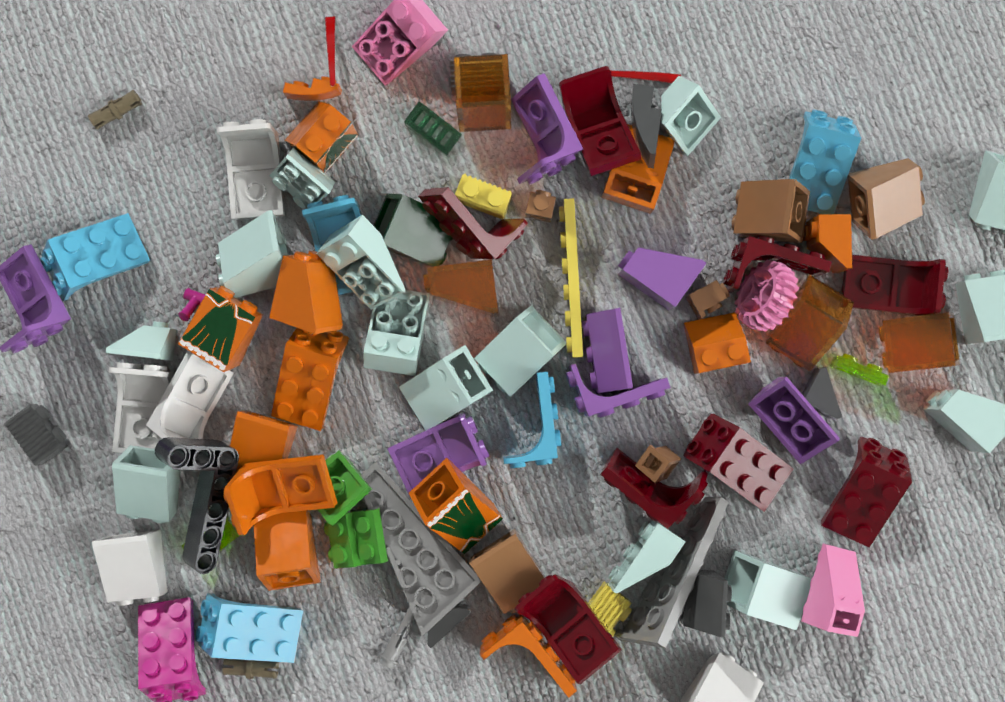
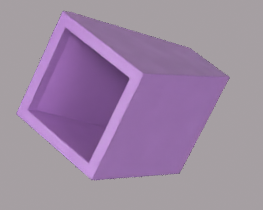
(660, 274)

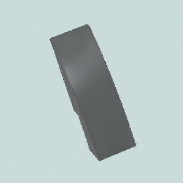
(645, 122)

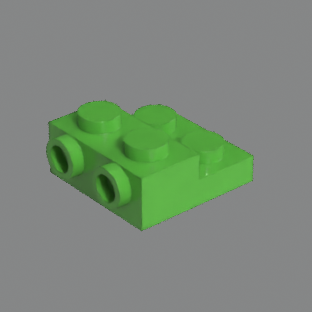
(347, 485)
(357, 539)

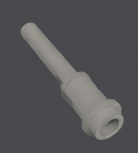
(397, 642)

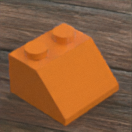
(831, 237)
(716, 343)

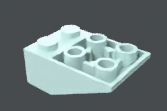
(301, 179)
(363, 262)
(397, 334)
(445, 388)
(651, 553)

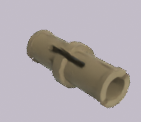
(115, 109)
(251, 668)

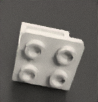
(251, 157)
(188, 399)
(136, 401)

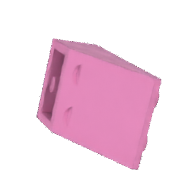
(399, 38)
(835, 593)

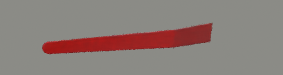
(330, 38)
(654, 76)

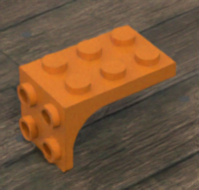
(308, 377)
(278, 488)
(521, 632)

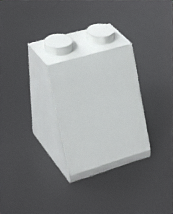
(131, 566)
(723, 682)

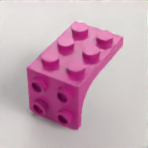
(167, 651)

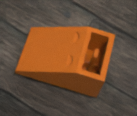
(636, 183)

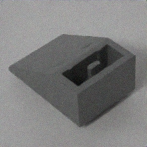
(707, 604)

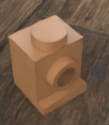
(540, 206)
(707, 298)
(658, 462)

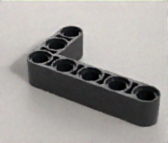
(203, 549)

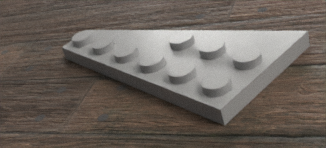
(423, 561)
(669, 588)

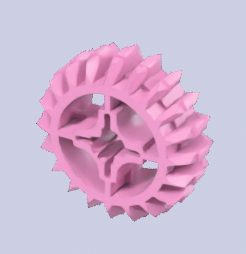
(766, 295)

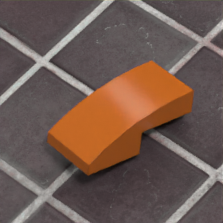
(319, 90)

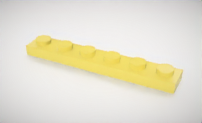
(570, 267)

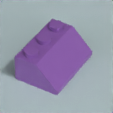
(607, 351)
(793, 419)

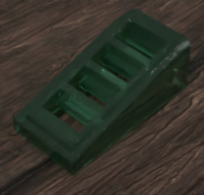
(438, 121)

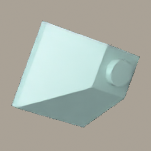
(687, 114)
(147, 342)

